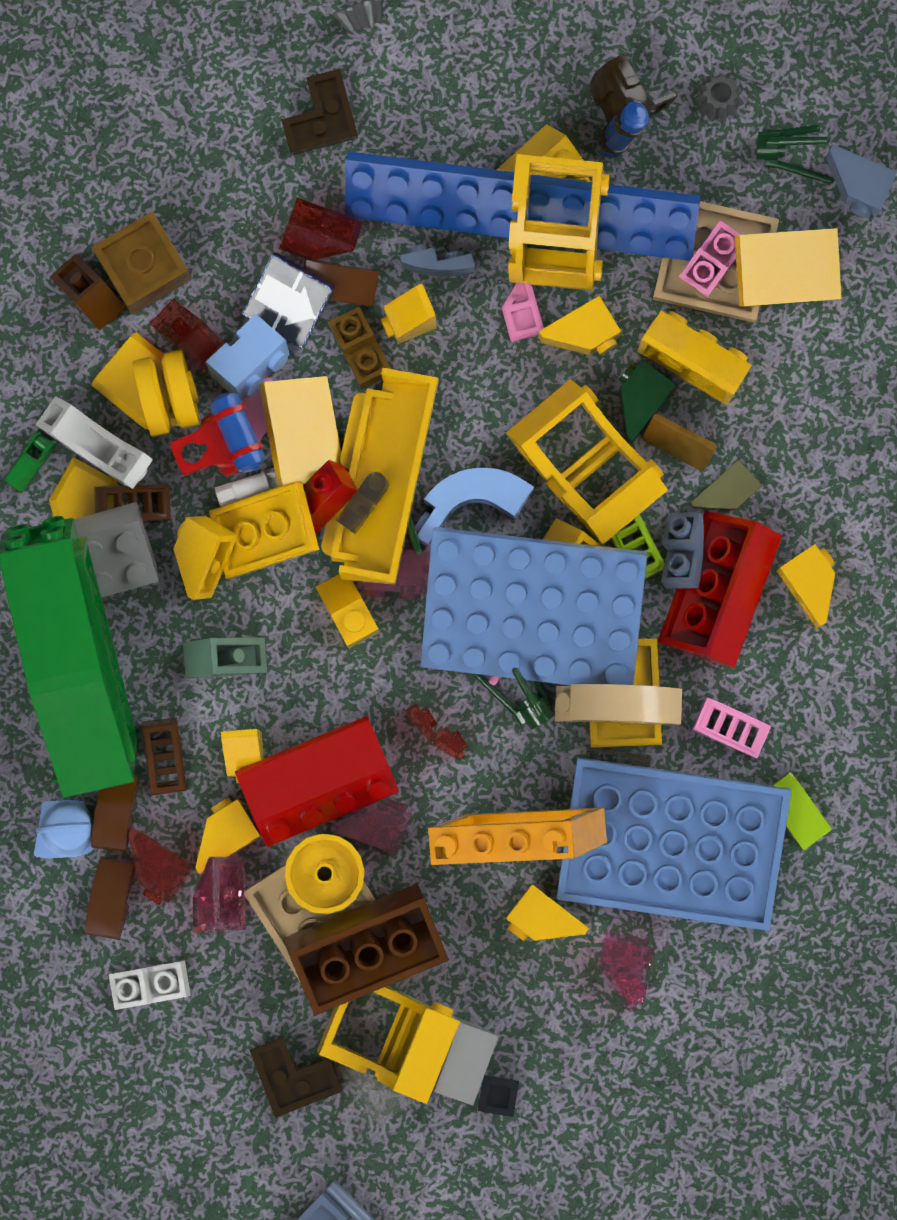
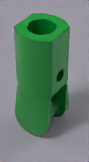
(26, 466)

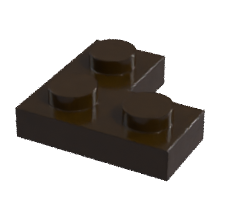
(329, 123)
(292, 1087)

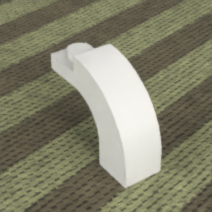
(94, 443)

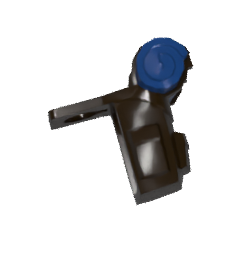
(624, 103)

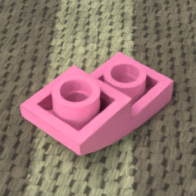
(711, 260)

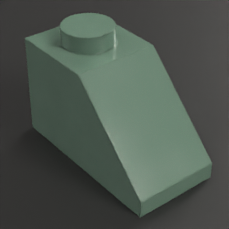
(224, 657)

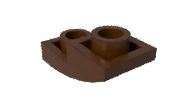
(352, 283)
(114, 816)
(109, 899)

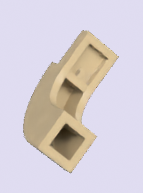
(618, 704)

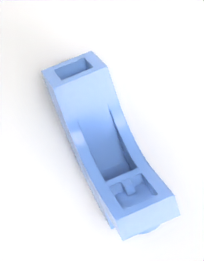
(470, 486)

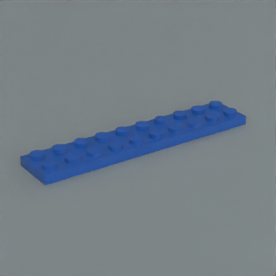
(482, 203)

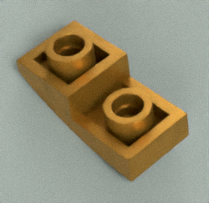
(359, 347)

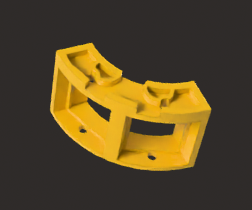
(552, 266)
(621, 505)
(411, 1051)

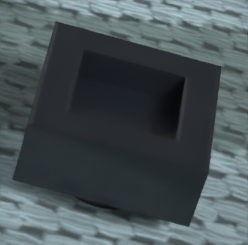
(498, 1095)

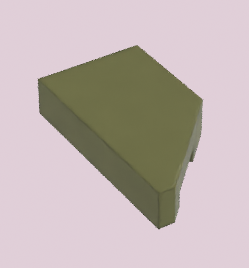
(728, 490)

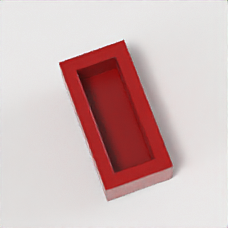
(328, 492)

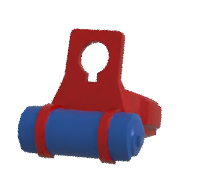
(228, 438)

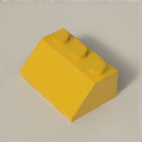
(694, 356)

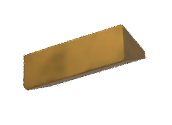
(679, 442)

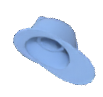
(64, 830)

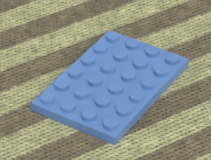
(532, 606)
(678, 844)

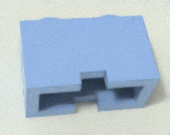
(249, 358)

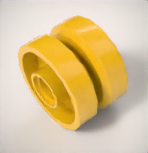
(167, 392)
(328, 895)

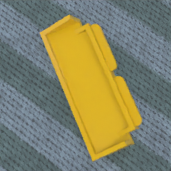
(386, 437)

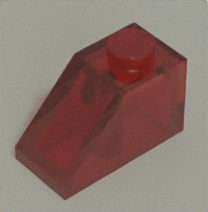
(319, 232)
(187, 333)
(157, 868)

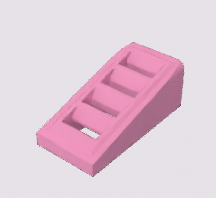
(703, 719)

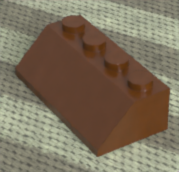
(365, 949)

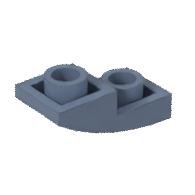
(424, 261)
(684, 543)

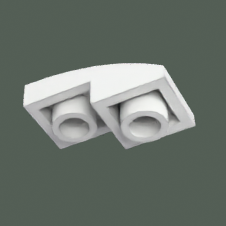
(149, 985)

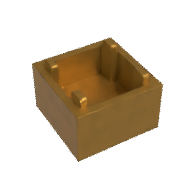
(142, 263)

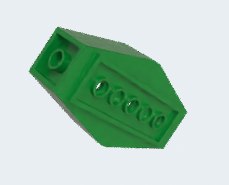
(68, 656)

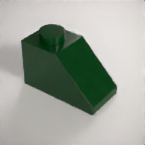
(641, 397)

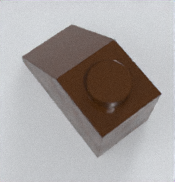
(88, 292)

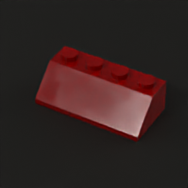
(718, 614)
(316, 781)

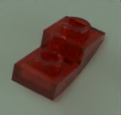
(447, 742)

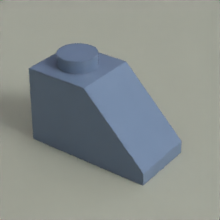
(860, 181)

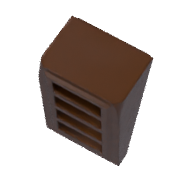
(146, 491)
(156, 726)

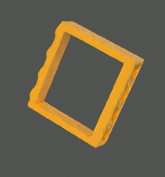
(517, 836)

